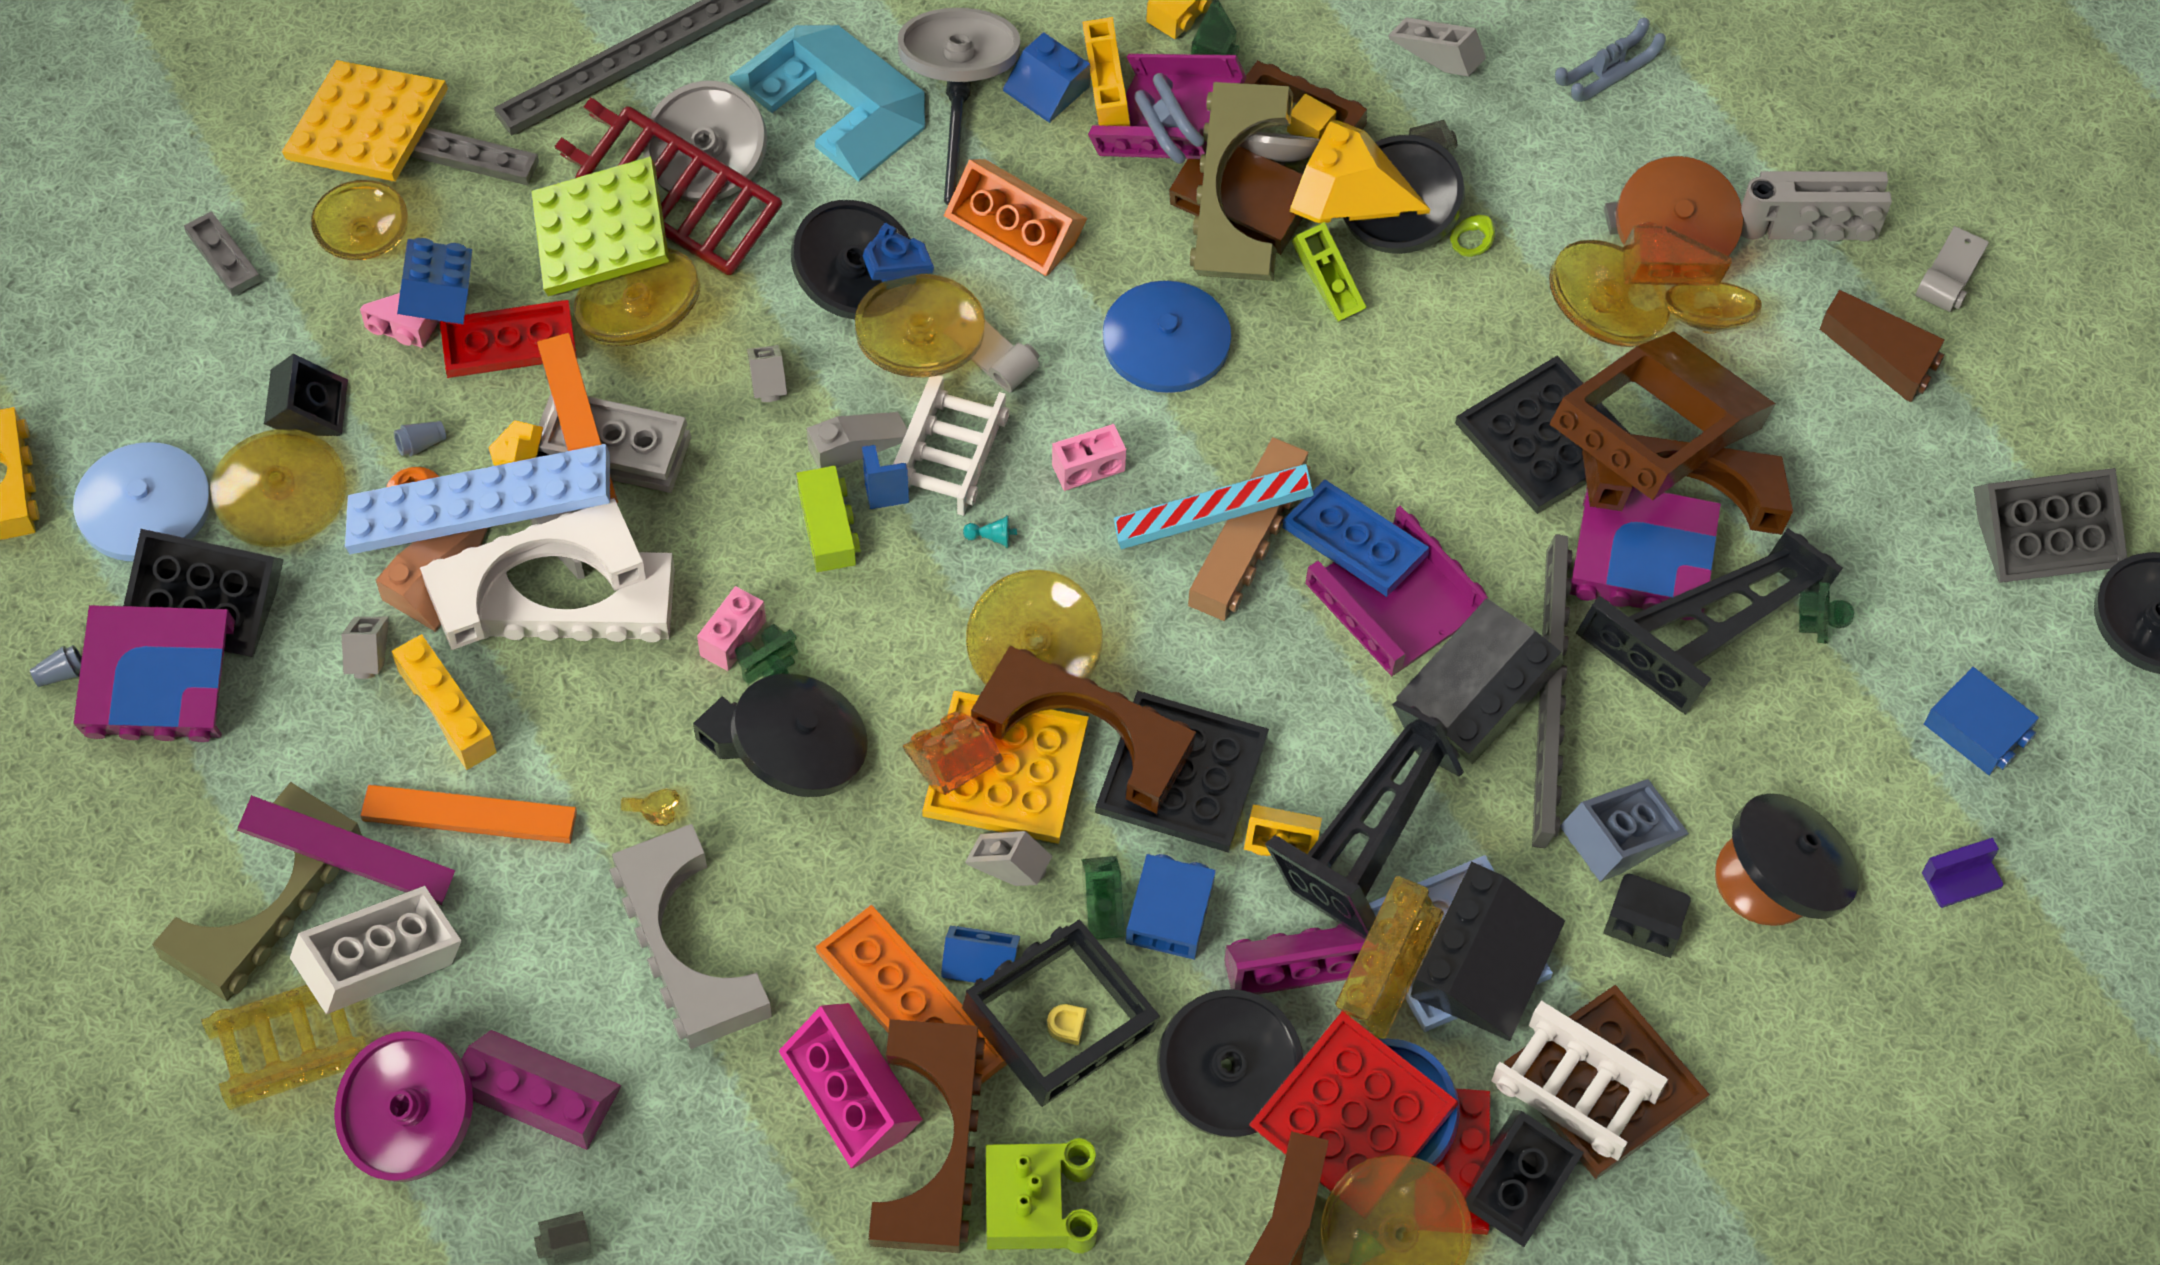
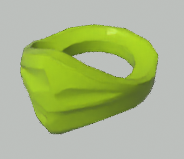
(1473, 223)

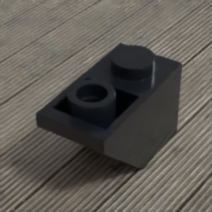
(714, 729)

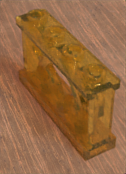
(1390, 957)

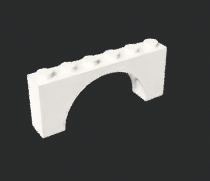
(589, 535)
(629, 613)

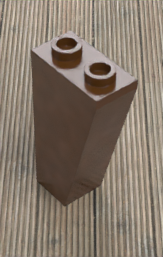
(1884, 343)

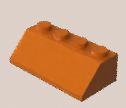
(1014, 216)

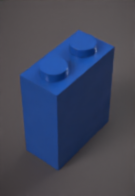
(1982, 721)
(1170, 906)

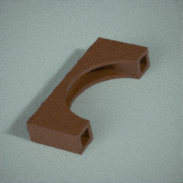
(1748, 478)
(1030, 685)
(934, 1214)

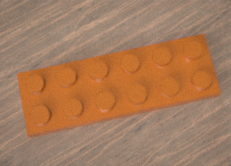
(894, 979)

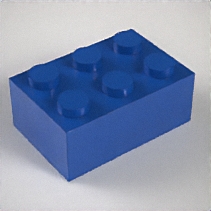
(435, 280)

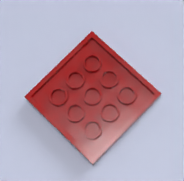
(1357, 1099)

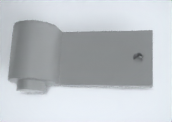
(1951, 270)
(1004, 362)

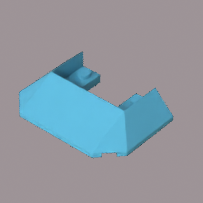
(885, 103)

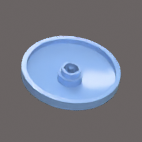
(140, 489)

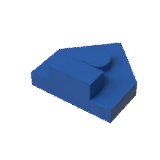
(895, 256)

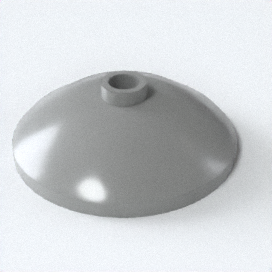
(1281, 147)

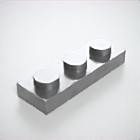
(222, 253)

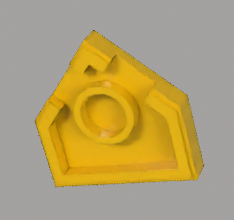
(516, 443)

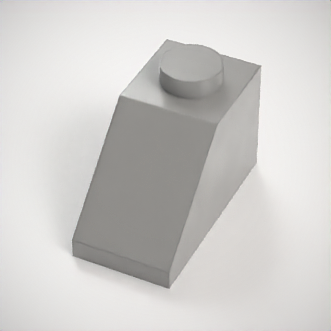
(767, 373)
(364, 646)
(1010, 857)

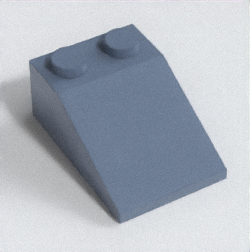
(1622, 829)

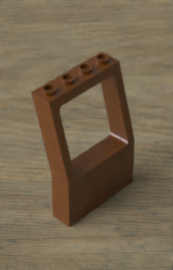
(1253, 188)
(1684, 381)
(1289, 1226)

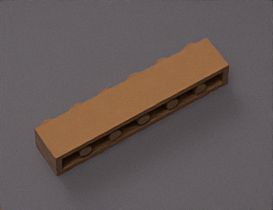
(1243, 542)

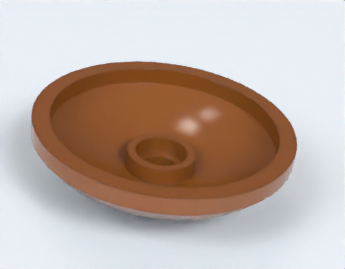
(1744, 895)

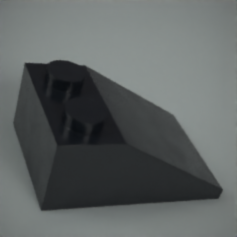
(1521, 1176)

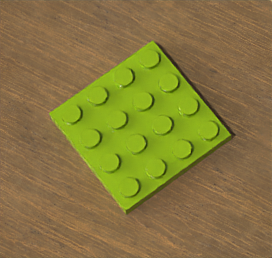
(599, 226)

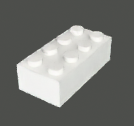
(375, 949)

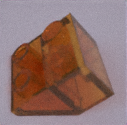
(953, 751)

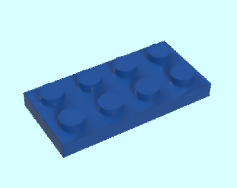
(1355, 537)

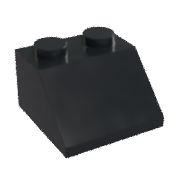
(305, 398)

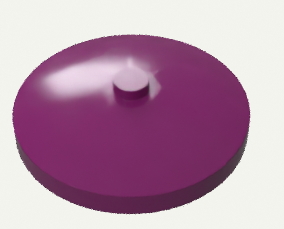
(403, 1106)

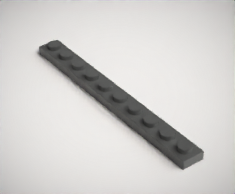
(619, 61)
(1551, 702)

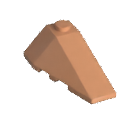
(402, 579)

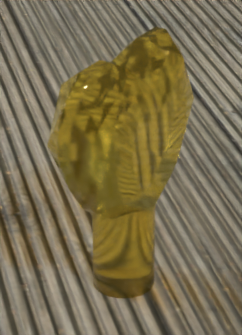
(656, 807)

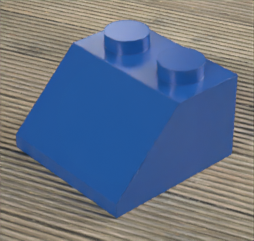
(1048, 77)

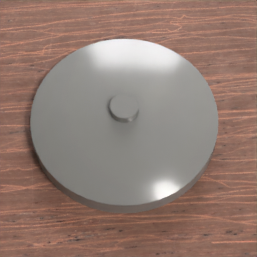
(958, 44)
(717, 121)

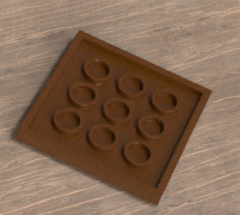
(1623, 1026)

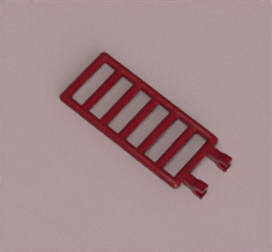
(700, 158)

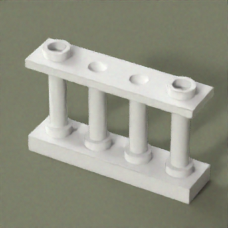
(925, 422)
(1587, 1046)

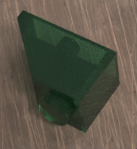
(1215, 34)
(1103, 897)

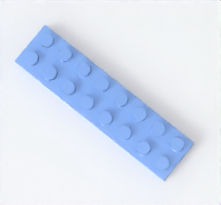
(478, 499)

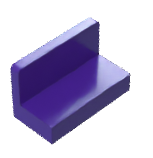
(1963, 873)

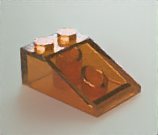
(1669, 258)

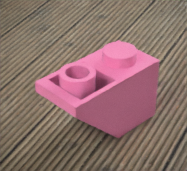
(382, 318)

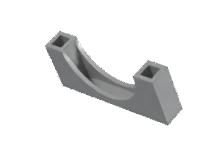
(703, 1004)

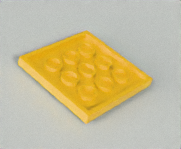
(365, 120)
(1028, 787)

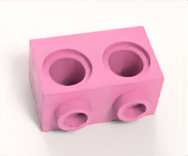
(1088, 457)
(731, 625)

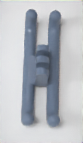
(1610, 63)
(1167, 113)

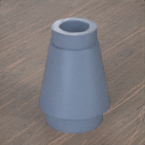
(417, 437)
(57, 667)

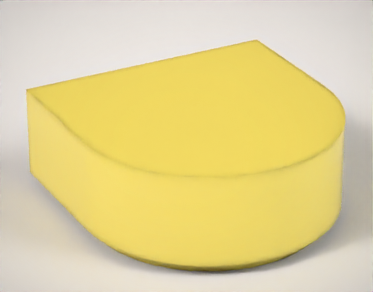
(1066, 1023)

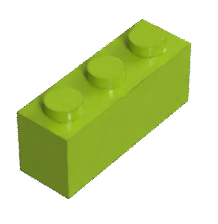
(827, 518)

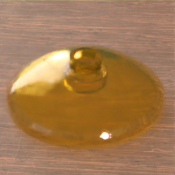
(359, 208)
(1713, 307)

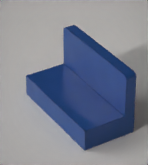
(884, 484)
(976, 953)

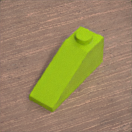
(1328, 271)

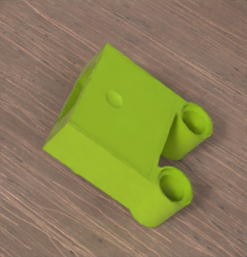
(1026, 1196)

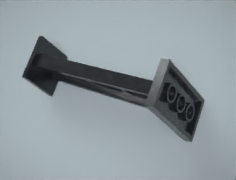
(1675, 673)
(1310, 874)

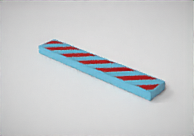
(1213, 506)

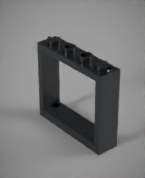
(1009, 974)

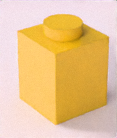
(1310, 118)

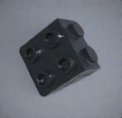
(1647, 915)

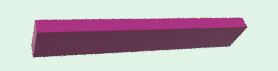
(344, 849)

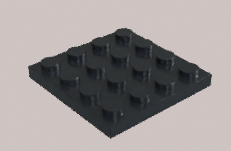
(1519, 441)
(1211, 786)

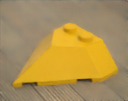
(1352, 180)

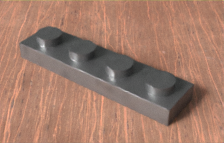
(476, 156)

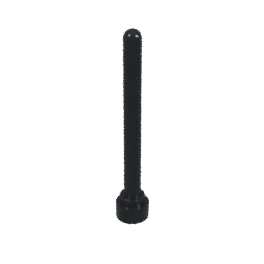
(958, 94)

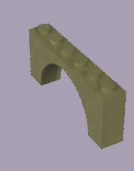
(1234, 116)
(228, 954)

